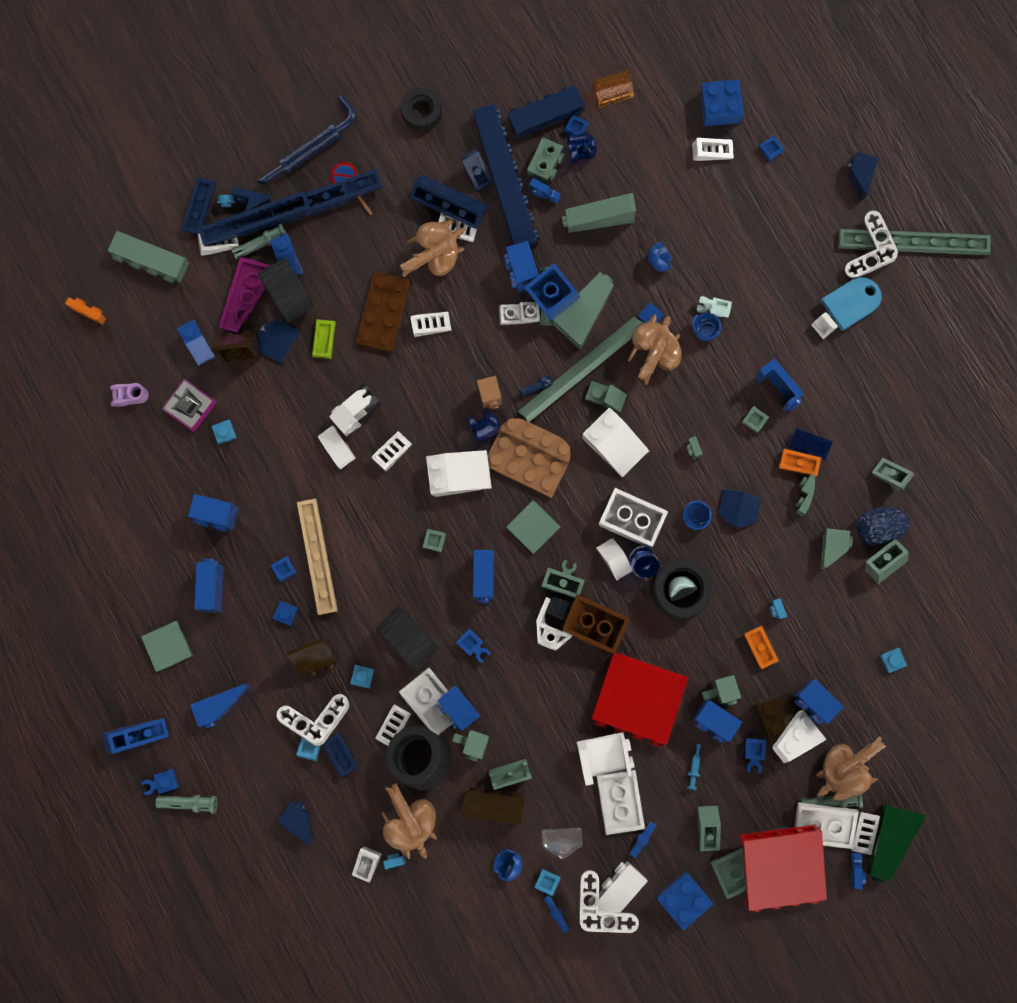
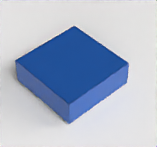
(576, 126)
(771, 148)
(648, 312)
(283, 569)

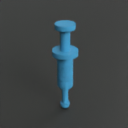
(694, 769)

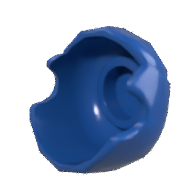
(659, 257)
(706, 326)
(697, 515)
(508, 864)

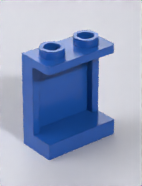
(783, 383)

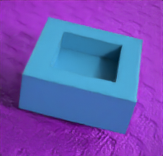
(224, 432)
(777, 609)
(893, 660)
(362, 676)
(308, 750)
(394, 860)
(547, 882)

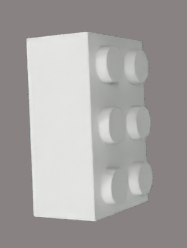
(633, 518)
(619, 890)

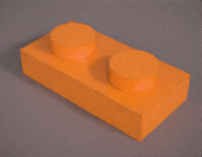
(79, 306)
(799, 462)
(761, 647)

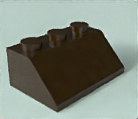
(774, 717)
(493, 805)

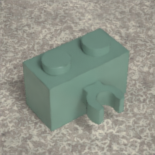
(563, 582)
(724, 690)
(474, 744)

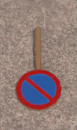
(344, 171)

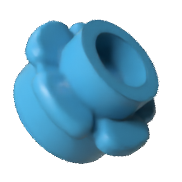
(226, 200)

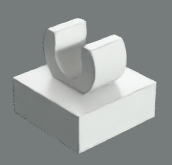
(824, 325)

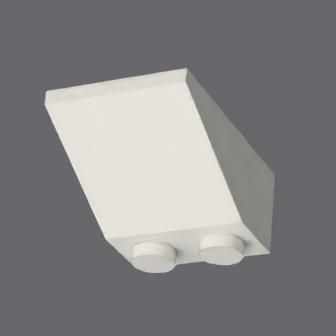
(615, 442)
(458, 472)

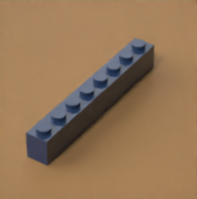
(504, 175)

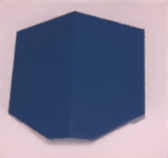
(276, 340)
(739, 508)

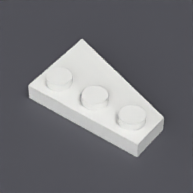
(798, 737)

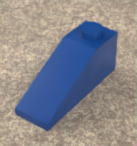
(215, 707)
(134, 735)

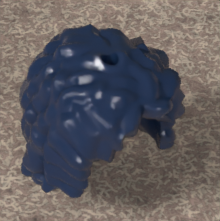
(882, 526)

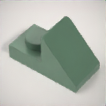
(606, 396)
(892, 474)

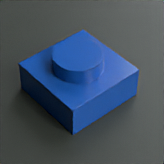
(285, 613)

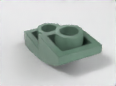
(807, 489)

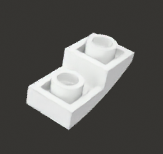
(519, 313)
(336, 447)

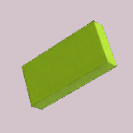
(323, 339)

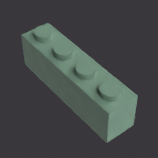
(148, 257)

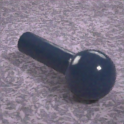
(543, 383)

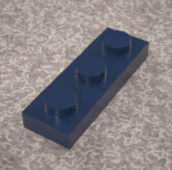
(198, 206)

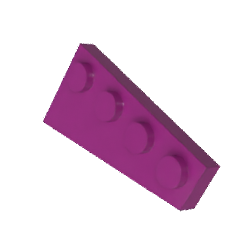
(243, 295)

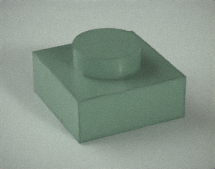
(755, 419)
(693, 448)
(434, 540)

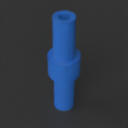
(643, 839)
(556, 913)

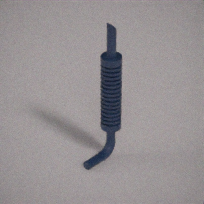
(314, 145)

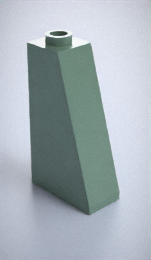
(600, 214)
(581, 316)

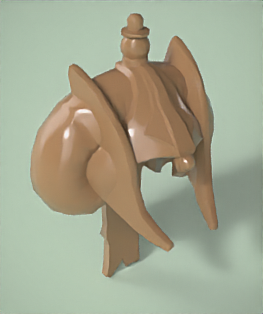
(440, 247)
(662, 346)
(846, 771)
(414, 825)

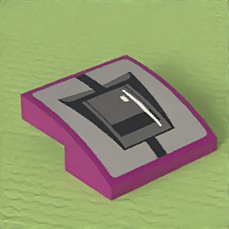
(189, 405)

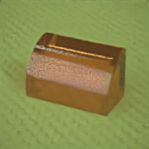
(613, 88)

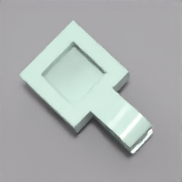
(716, 306)

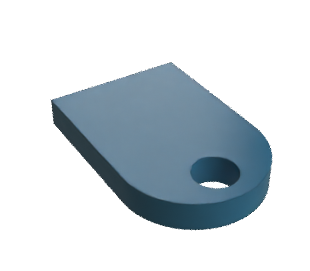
(851, 303)

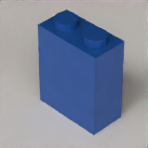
(483, 576)
(208, 586)

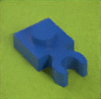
(539, 190)
(471, 644)
(754, 750)
(163, 782)
(858, 877)

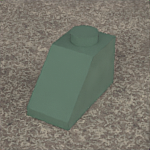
(834, 545)
(709, 828)

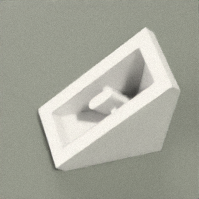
(614, 558)
(366, 864)

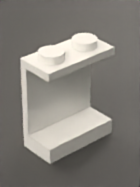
(604, 756)

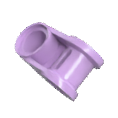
(124, 394)

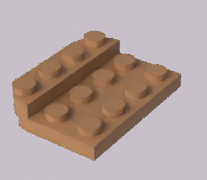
(530, 456)

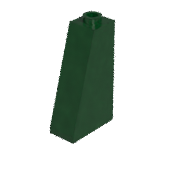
(893, 838)

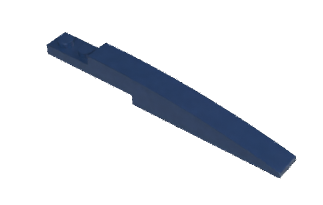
(290, 208)

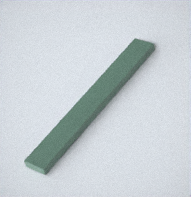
(918, 242)
(579, 370)

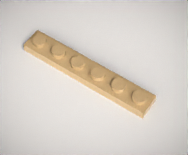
(317, 557)

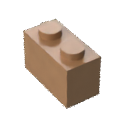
(490, 393)

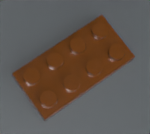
(383, 312)

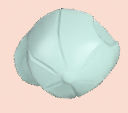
(681, 587)

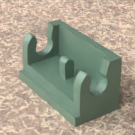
(510, 774)

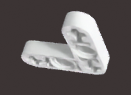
(881, 248)
(318, 725)
(593, 910)

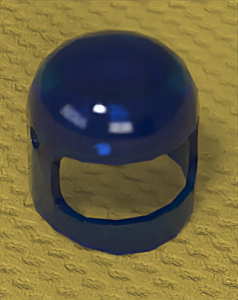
(580, 142)
(485, 428)
(643, 561)

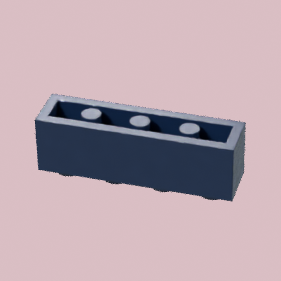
(546, 111)
(448, 201)

